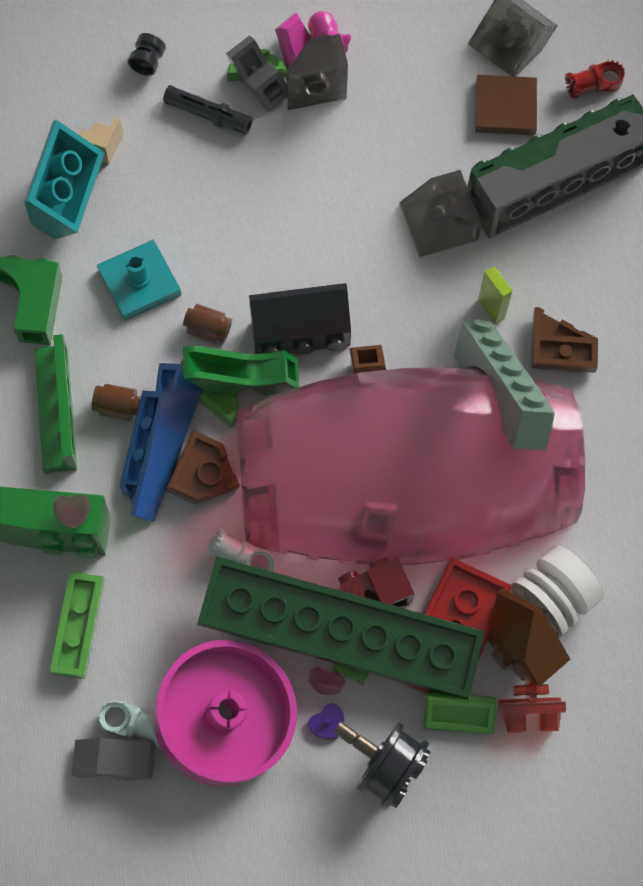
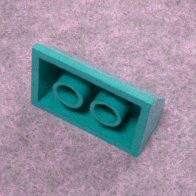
(62, 182)

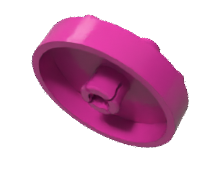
(195, 733)

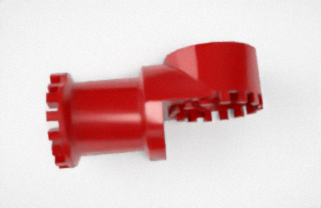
(593, 79)

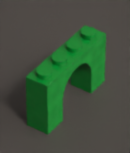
(39, 293)

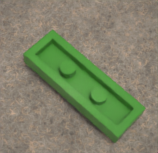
(77, 625)

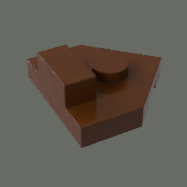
(202, 471)

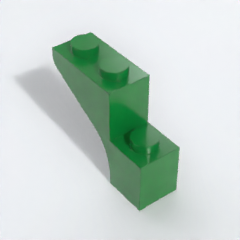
(230, 371)

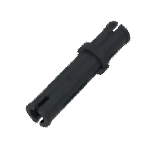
(219, 114)

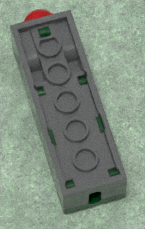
(558, 166)

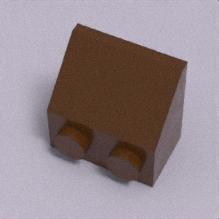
(524, 639)

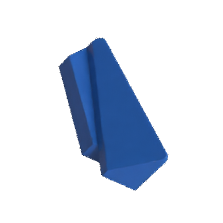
(157, 439)

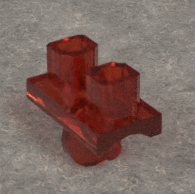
(547, 708)

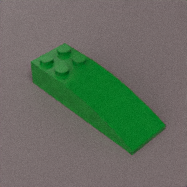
(30, 522)

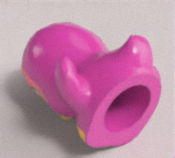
(325, 24)

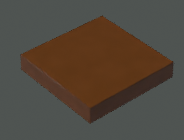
(506, 104)

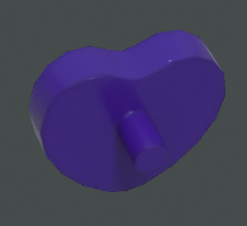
(325, 723)

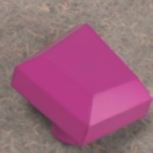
(292, 38)

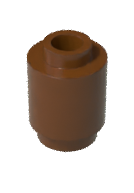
(207, 323)
(115, 401)

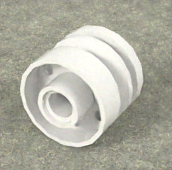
(559, 588)

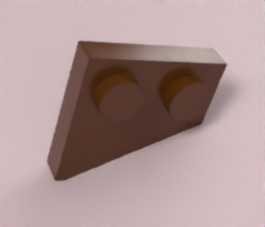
(561, 345)

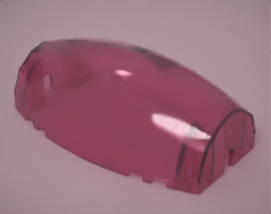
(403, 469)

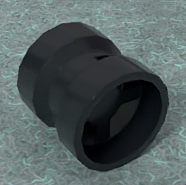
(148, 50)

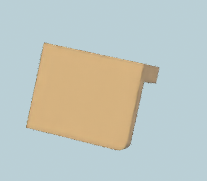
(105, 138)

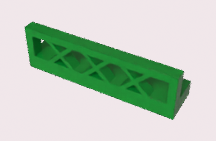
(55, 407)

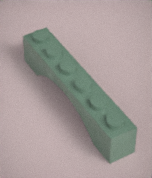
(522, 406)

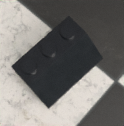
(301, 320)

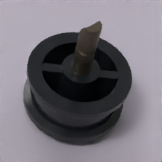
(389, 762)

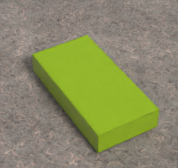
(495, 294)

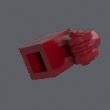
(383, 582)

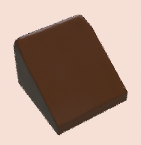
(367, 359)

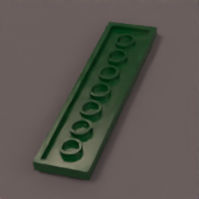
(341, 628)

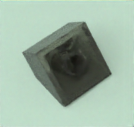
(512, 34)
(318, 73)
(441, 214)

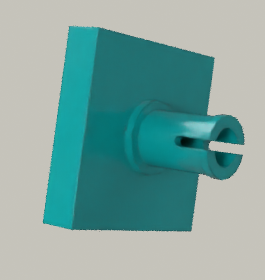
(139, 279)

